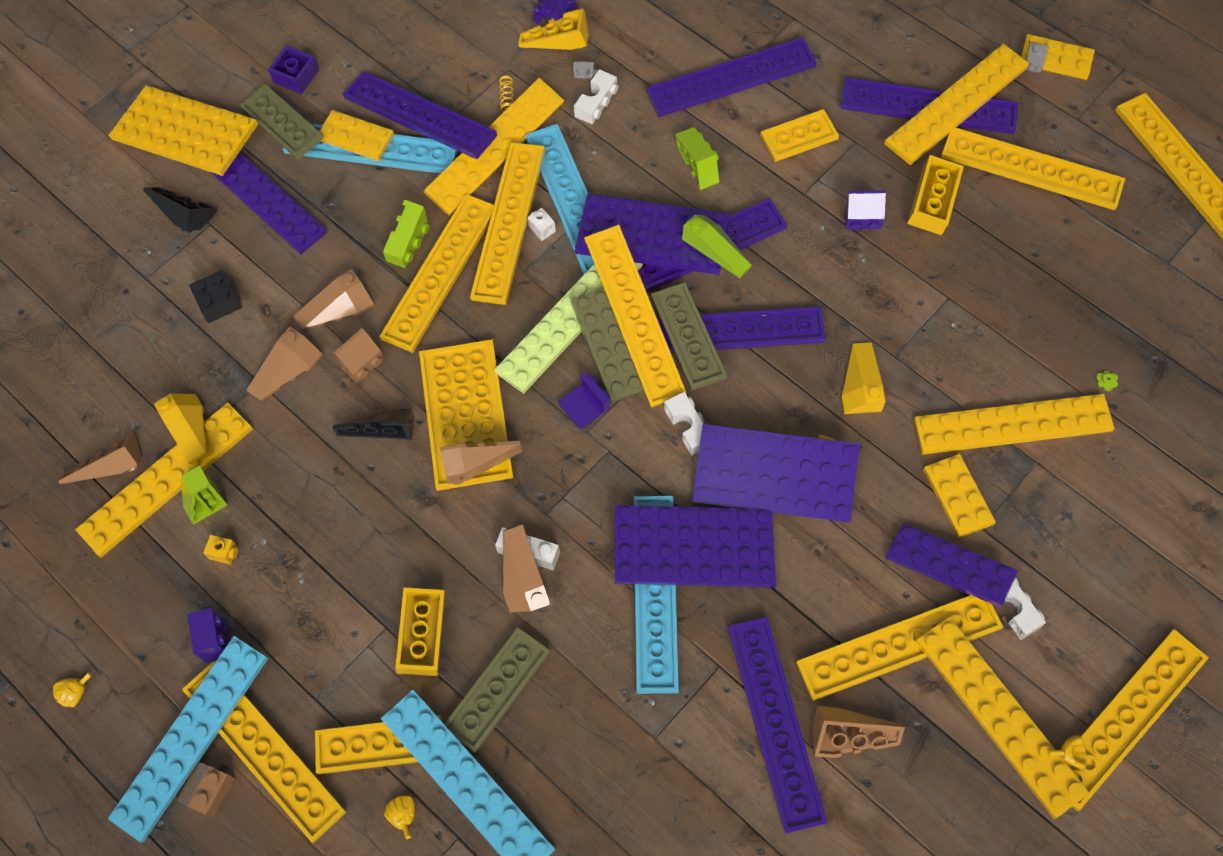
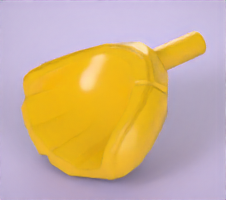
(70, 690)
(1072, 752)
(401, 813)

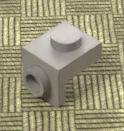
(1036, 56)
(584, 70)

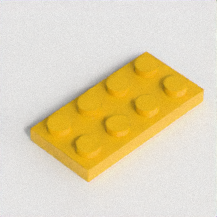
(1063, 57)
(356, 135)
(799, 135)
(959, 496)

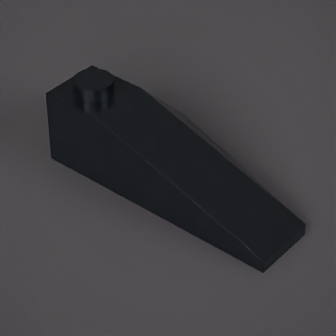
(180, 210)
(389, 425)

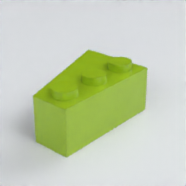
(699, 155)
(407, 236)
(200, 495)

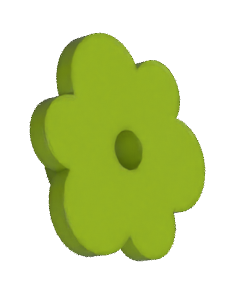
(1107, 380)

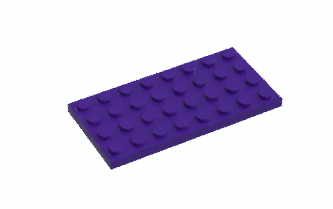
(650, 231)
(776, 472)
(693, 546)

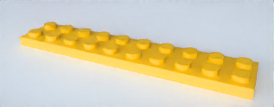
(956, 104)
(1175, 157)
(1033, 168)
(468, 174)
(507, 224)
(438, 274)
(635, 315)
(1013, 424)
(159, 484)
(891, 647)
(1136, 709)
(1002, 718)
(277, 766)

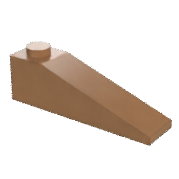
(339, 299)
(287, 359)
(118, 458)
(465, 462)
(521, 577)
(845, 731)

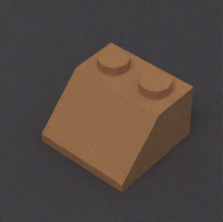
(359, 356)
(205, 789)

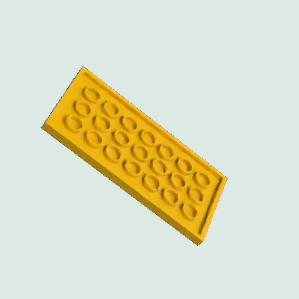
(184, 130)
(463, 405)

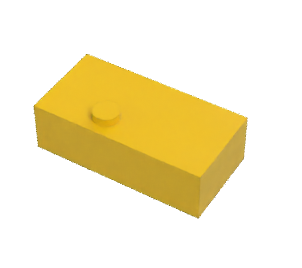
(935, 195)
(420, 632)

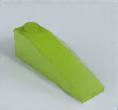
(714, 243)

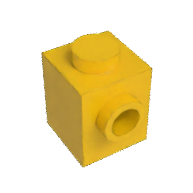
(221, 549)

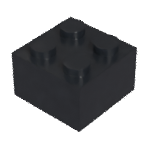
(215, 296)

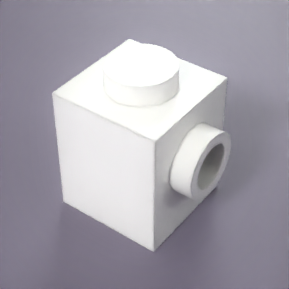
(541, 224)

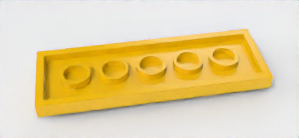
(359, 748)

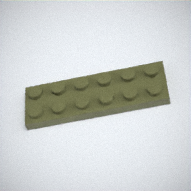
(281, 121)
(688, 336)
(607, 345)
(496, 690)

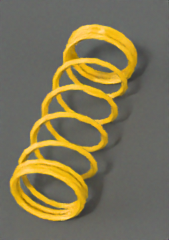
(502, 83)

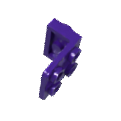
(552, 9)
(585, 402)

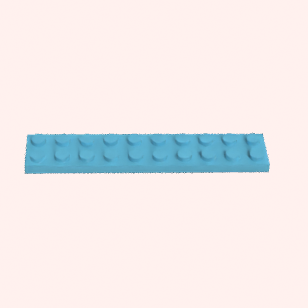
(402, 153)
(563, 184)
(656, 628)
(187, 739)
(464, 779)

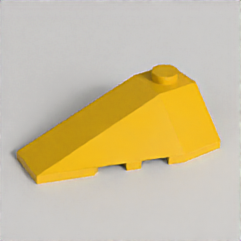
(565, 33)
(863, 384)
(185, 422)

